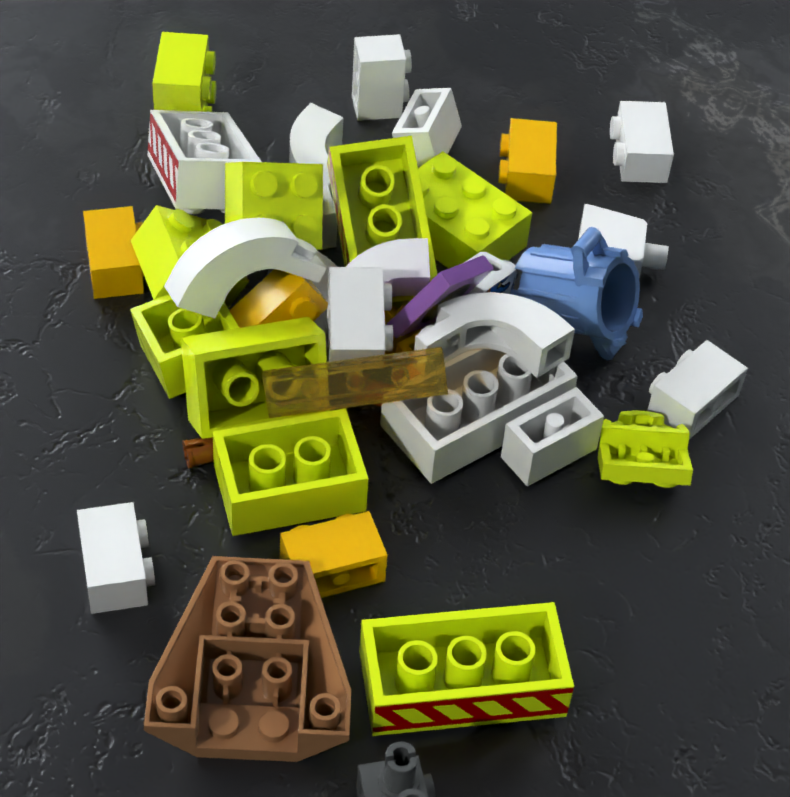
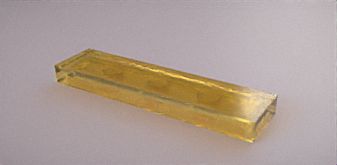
(355, 382)

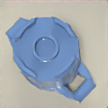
(586, 286)

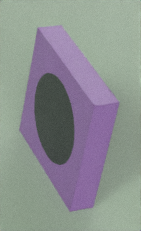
(444, 286)

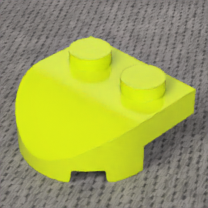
(644, 450)

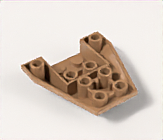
(251, 667)

